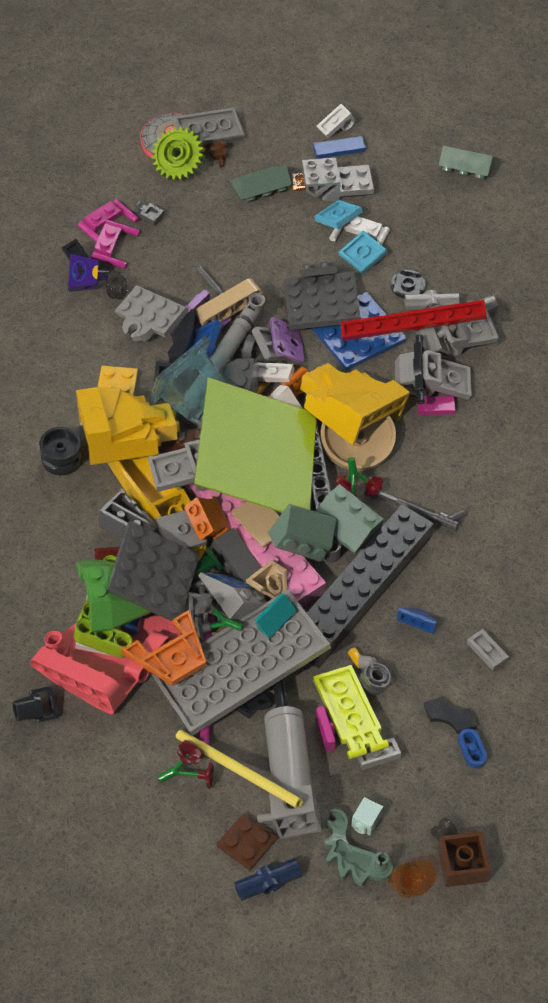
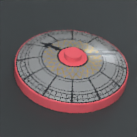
(154, 129)

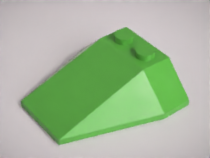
(106, 609)

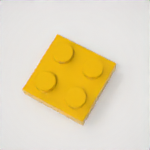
(118, 378)

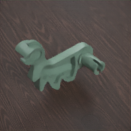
(359, 862)

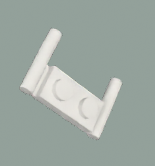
(359, 224)

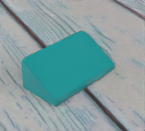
(275, 615)

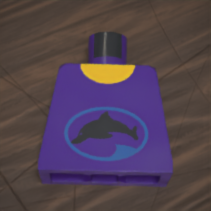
(85, 273)

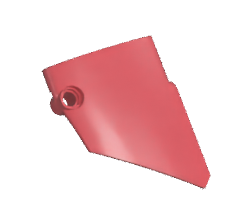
(99, 677)

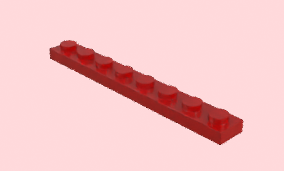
(413, 320)

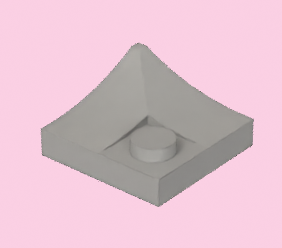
(264, 340)

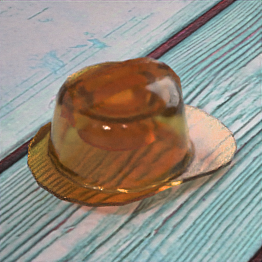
(413, 878)

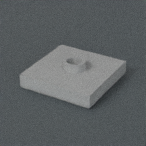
(179, 529)

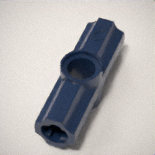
(267, 879)

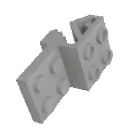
(325, 178)
(453, 338)
(175, 467)

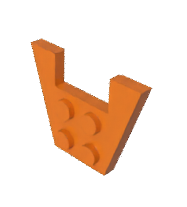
(174, 659)

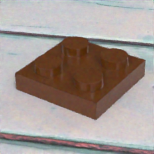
(246, 841)

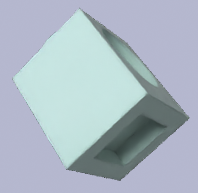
(366, 816)

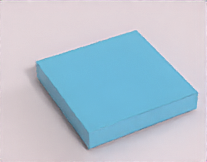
(338, 214)
(363, 252)

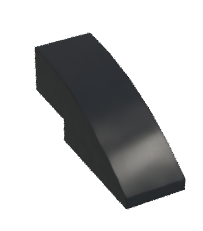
(183, 336)

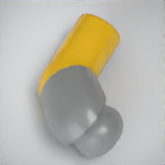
(360, 661)

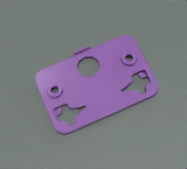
(283, 337)

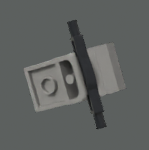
(426, 372)

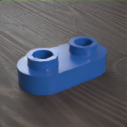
(472, 749)

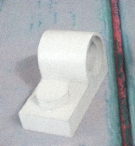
(335, 120)

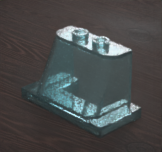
(186, 380)

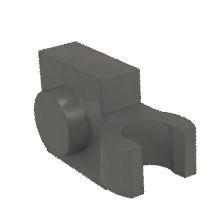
(148, 213)

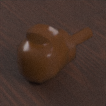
(219, 151)

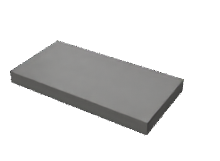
(212, 125)

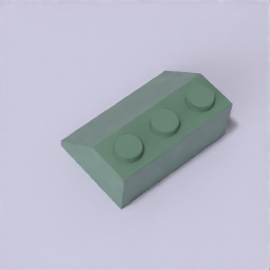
(466, 162)
(262, 182)
(354, 520)
(303, 532)

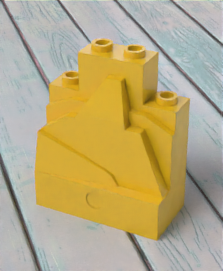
(351, 399)
(123, 424)

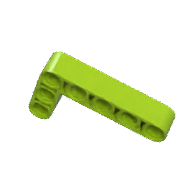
(92, 640)

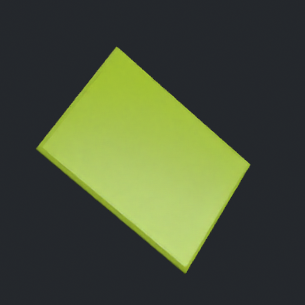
(255, 448)

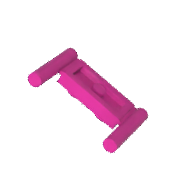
(97, 219)
(108, 240)

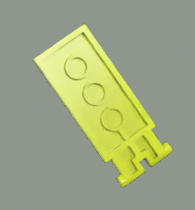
(350, 711)

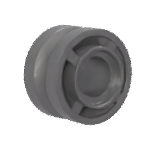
(374, 678)

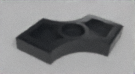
(440, 711)

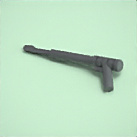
(447, 521)

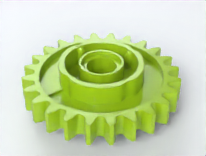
(176, 141)

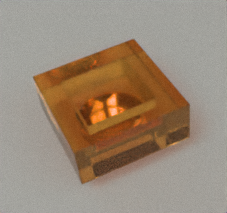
(298, 181)

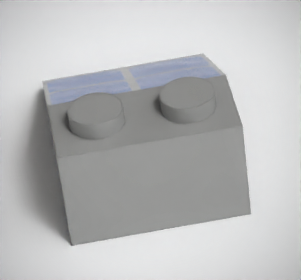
(233, 595)

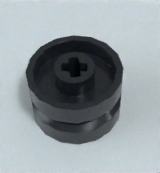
(60, 451)

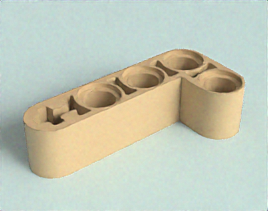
(227, 303)

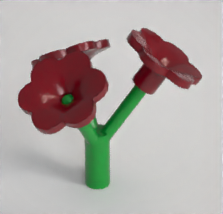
(372, 485)
(189, 754)

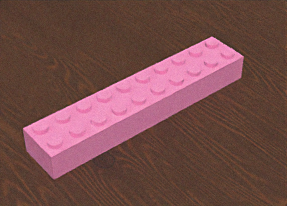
(302, 578)

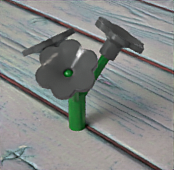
(207, 604)

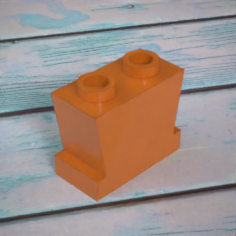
(207, 517)

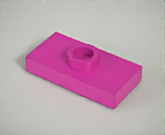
(326, 729)

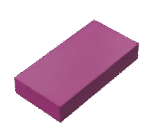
(437, 405)

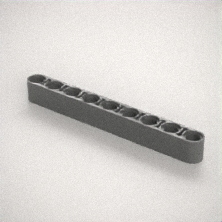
(319, 491)

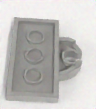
(149, 314)

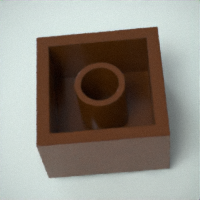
(463, 859)

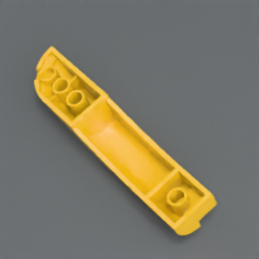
(139, 484)

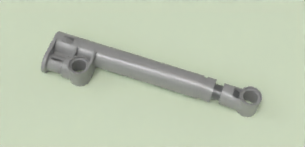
(229, 346)

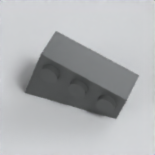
(119, 512)
(234, 556)

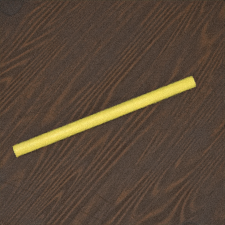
(242, 770)

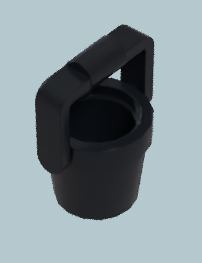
(31, 706)

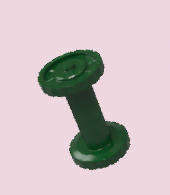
(206, 564)

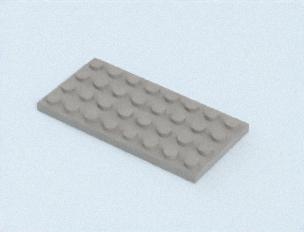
(243, 666)

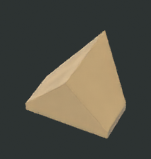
(269, 579)

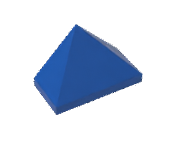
(417, 618)

